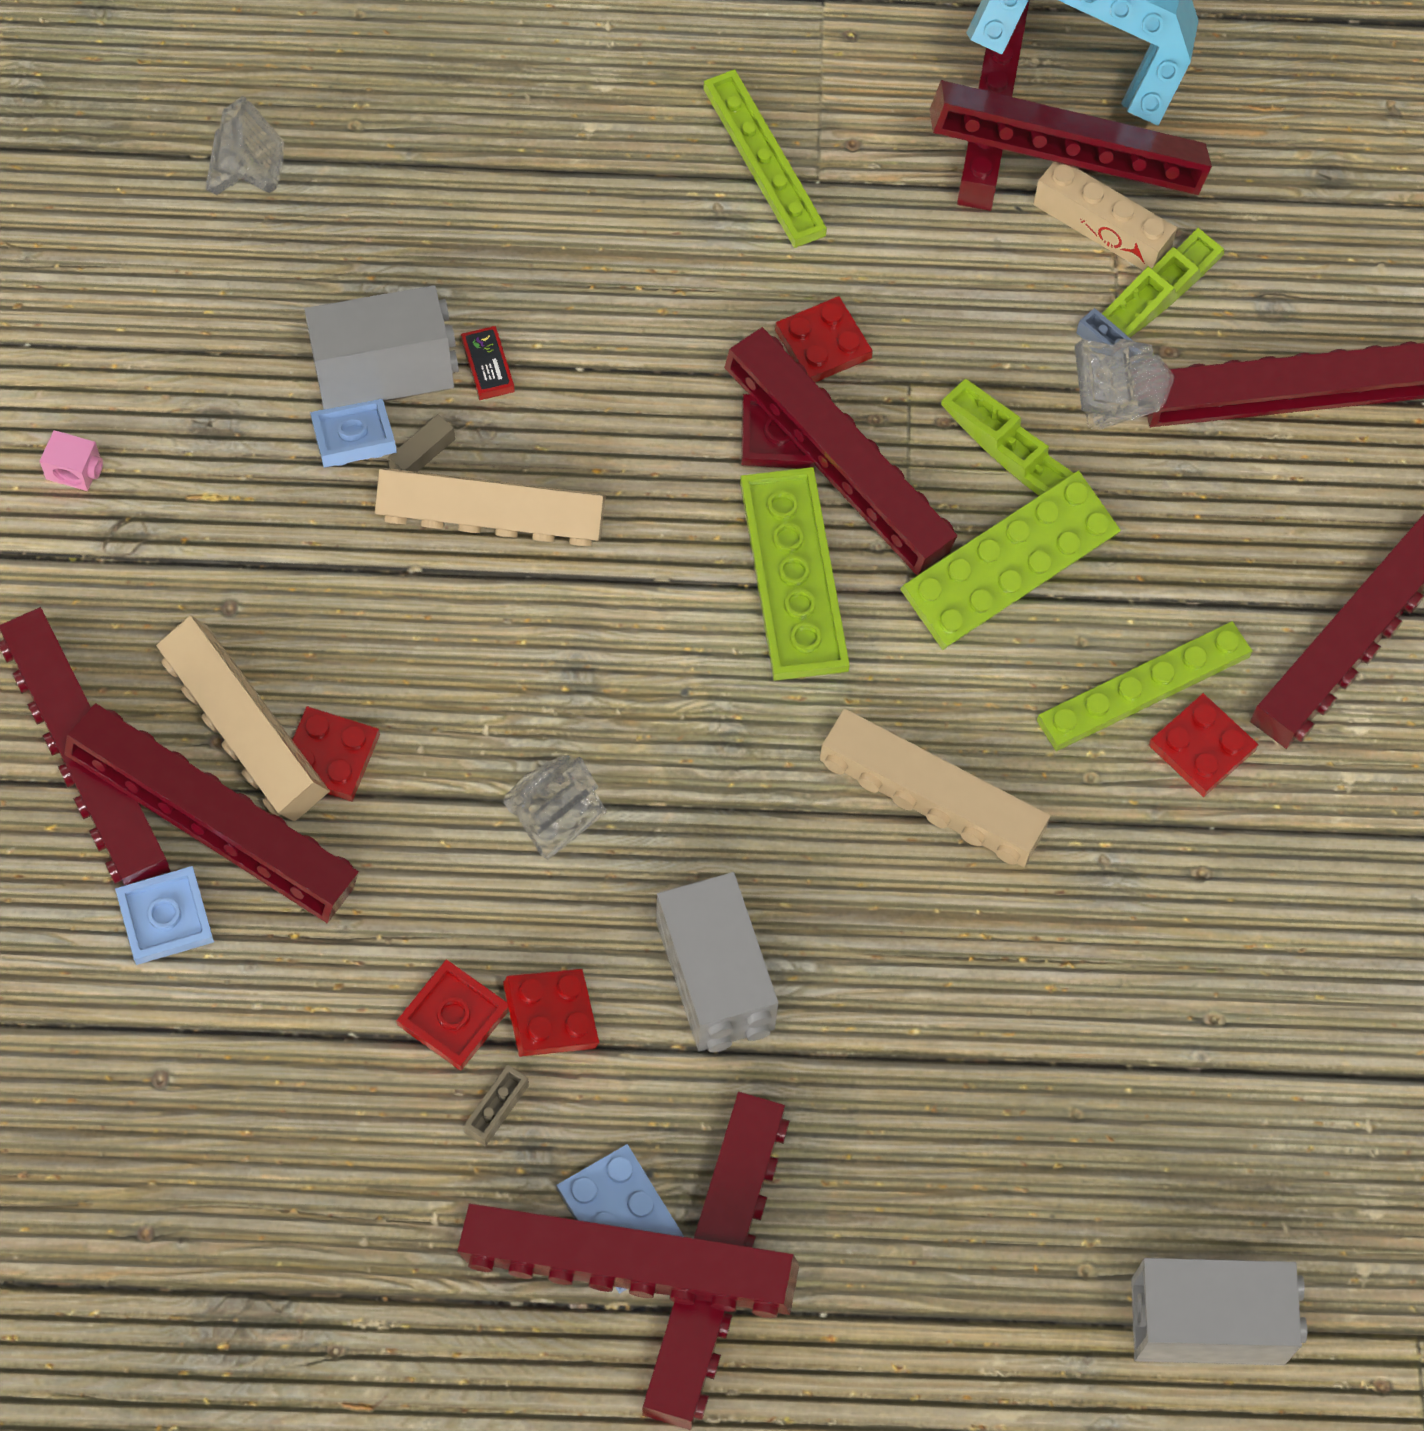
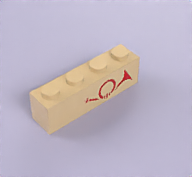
(1104, 215)

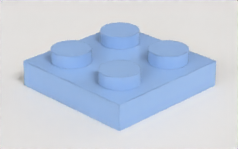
(353, 433)
(164, 915)

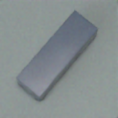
(1099, 329)

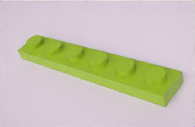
(765, 158)
(1144, 686)

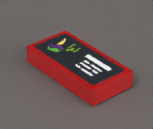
(487, 363)

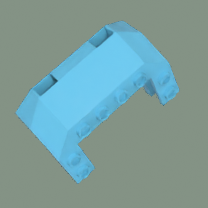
(1163, 23)

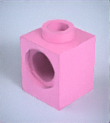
(71, 460)

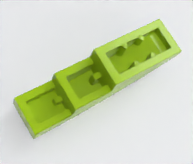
(1164, 283)
(1003, 438)

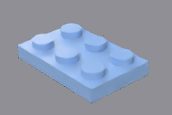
(617, 1194)

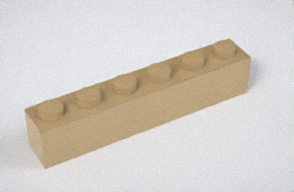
(491, 505)
(242, 720)
(934, 788)

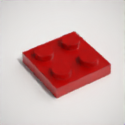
(824, 339)
(1203, 745)
(336, 749)
(551, 1012)
(453, 1015)

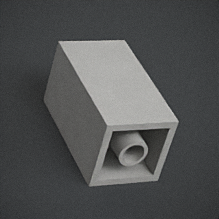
(382, 347)
(716, 962)
(1217, 1311)

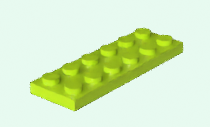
(1010, 560)
(794, 574)

